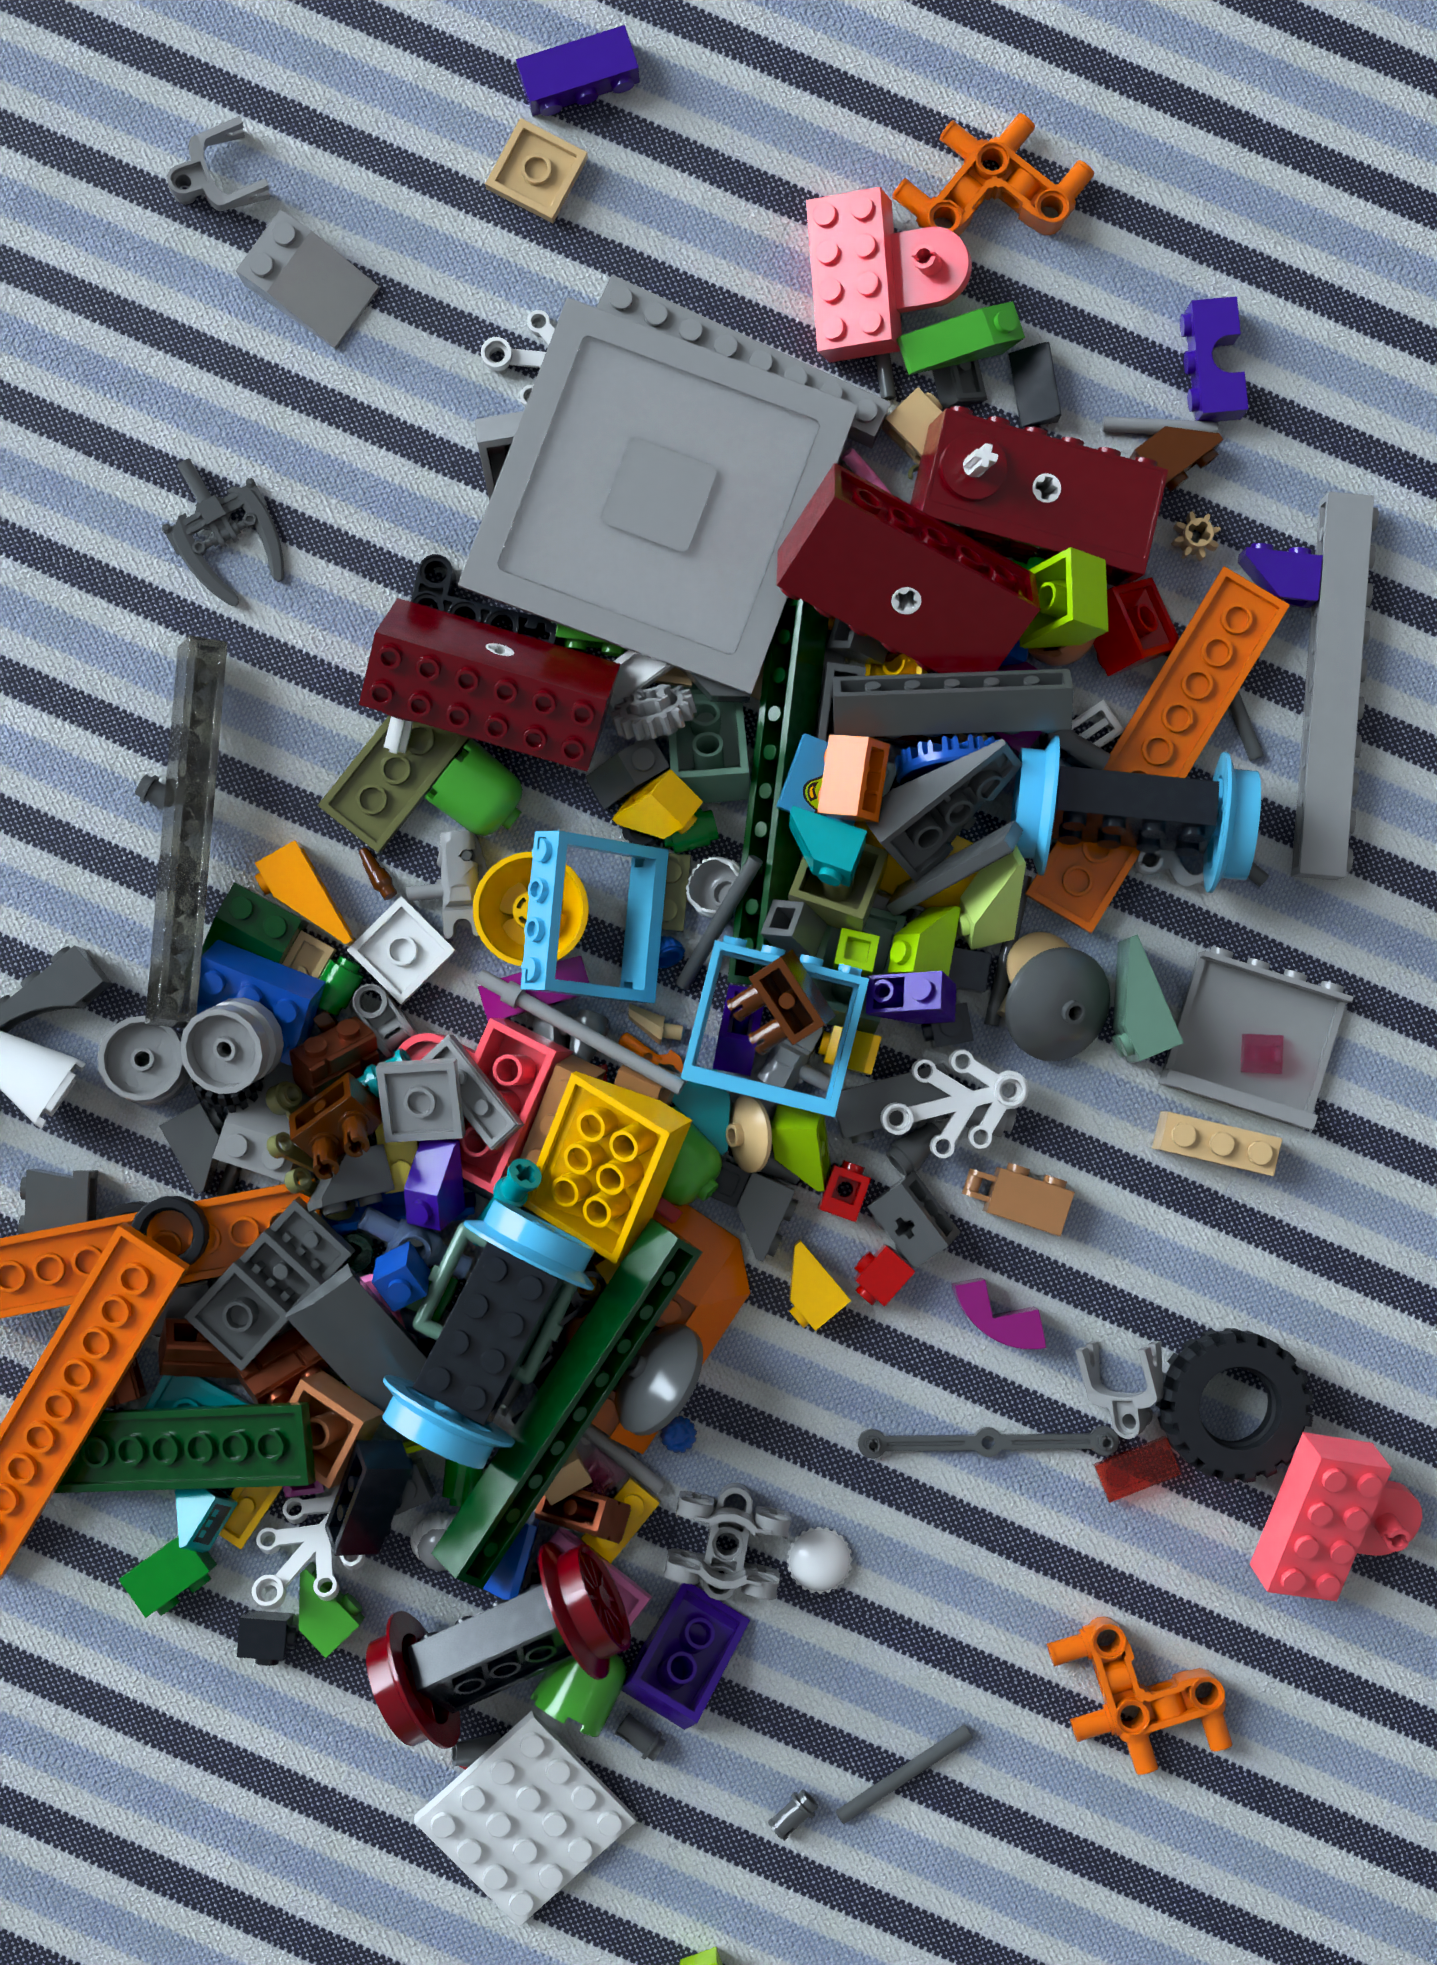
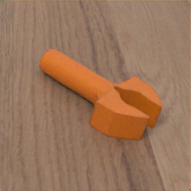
(636, 1046)

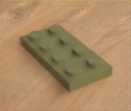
(386, 787)

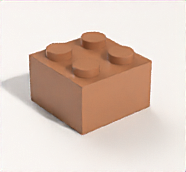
(337, 1422)

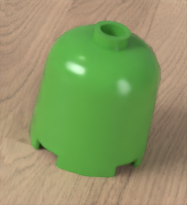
(477, 791)
(693, 1170)
(574, 1694)

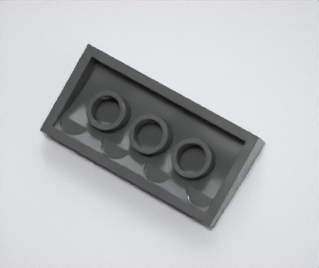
(357, 1336)

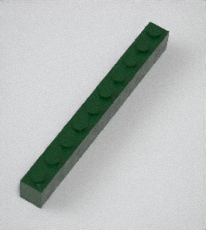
(785, 713)
(566, 1404)

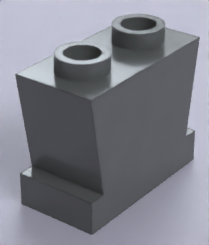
(57, 1199)

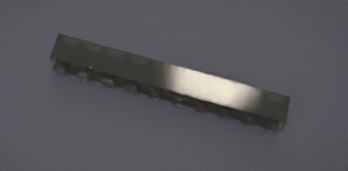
(186, 833)

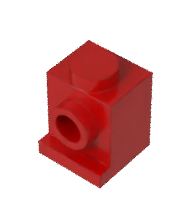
(845, 1206)

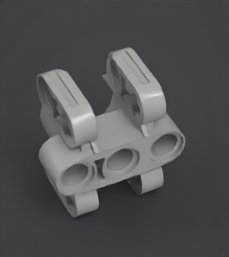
(689, 1566)

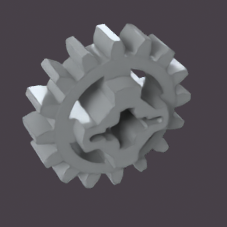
(654, 712)

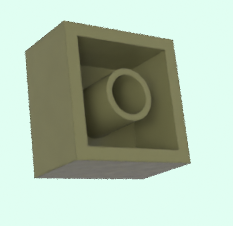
(841, 904)

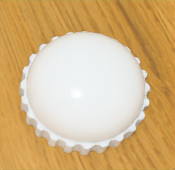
(819, 1560)

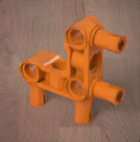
(1013, 183)
(1158, 1704)

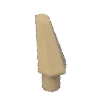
(654, 1024)

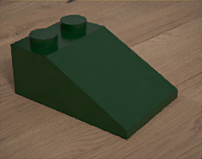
(254, 925)

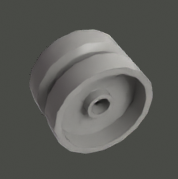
(231, 1045)
(121, 1057)

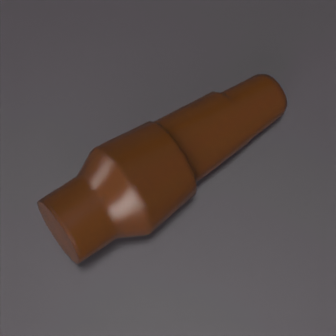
(377, 875)

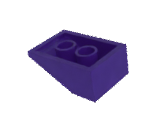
(685, 1656)

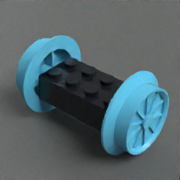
(1138, 812)
(487, 1336)

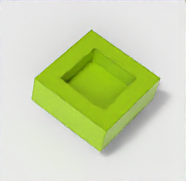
(856, 950)

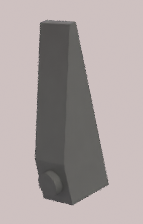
(930, 811)

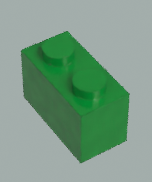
(165, 1575)

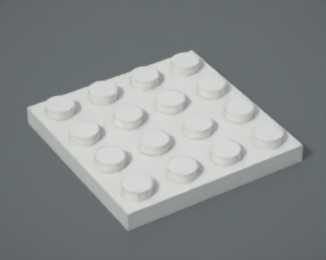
(525, 1818)

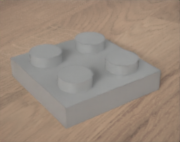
(420, 1100)

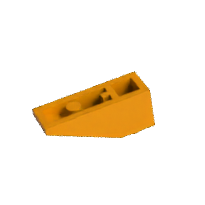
(297, 884)

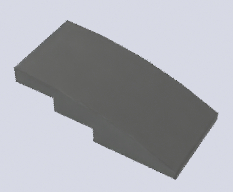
(271, 1277)

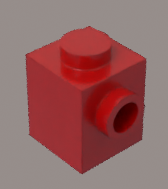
(881, 1275)

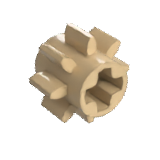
(1205, 539)

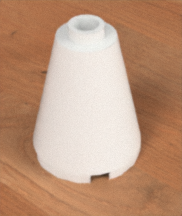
(35, 1076)

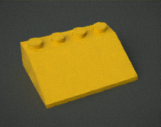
(606, 1163)

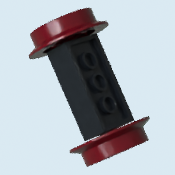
(431, 1676)

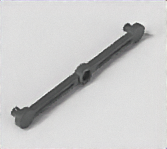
(1101, 1440)

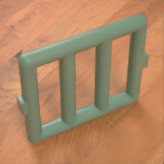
(440, 1278)

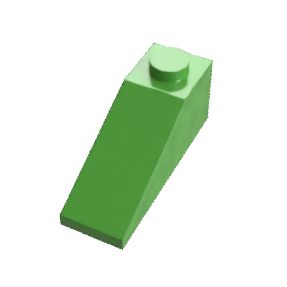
(962, 339)

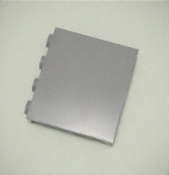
(1248, 998)

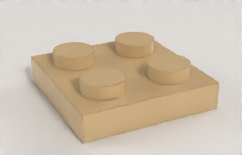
(536, 170)

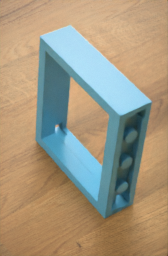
(642, 918)
(845, 976)

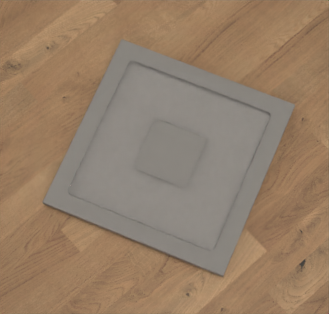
(655, 495)

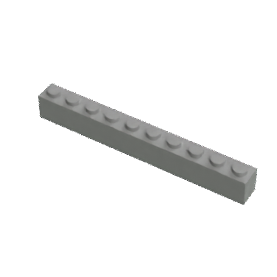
(1333, 688)

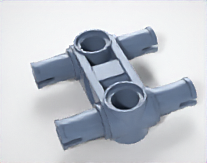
(400, 1232)

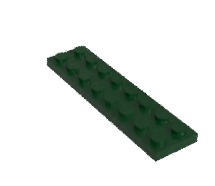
(195, 1449)

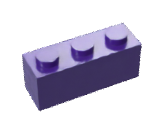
(578, 71)

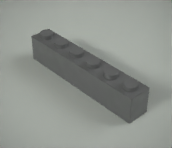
(953, 703)

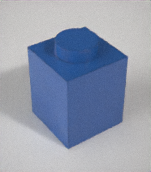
(401, 1276)

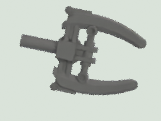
(214, 515)

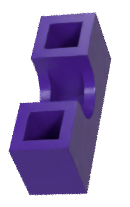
(1214, 392)

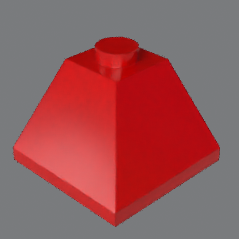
(1136, 627)

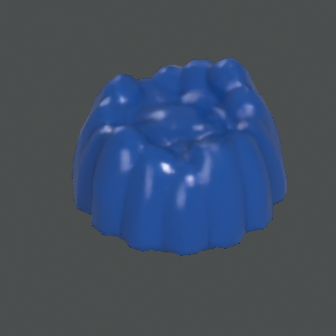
(670, 952)
(679, 1435)

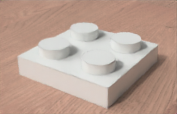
(401, 950)

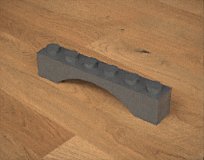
(67, 983)

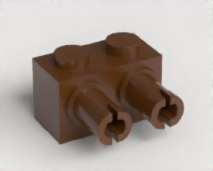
(791, 999)
(336, 1124)

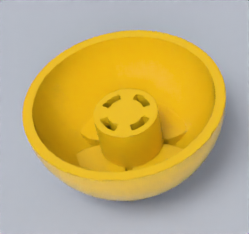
(504, 899)

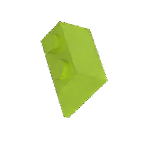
(1070, 600)

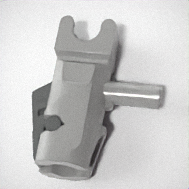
(461, 871)
(787, 1066)

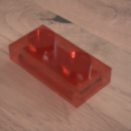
(1137, 1469)

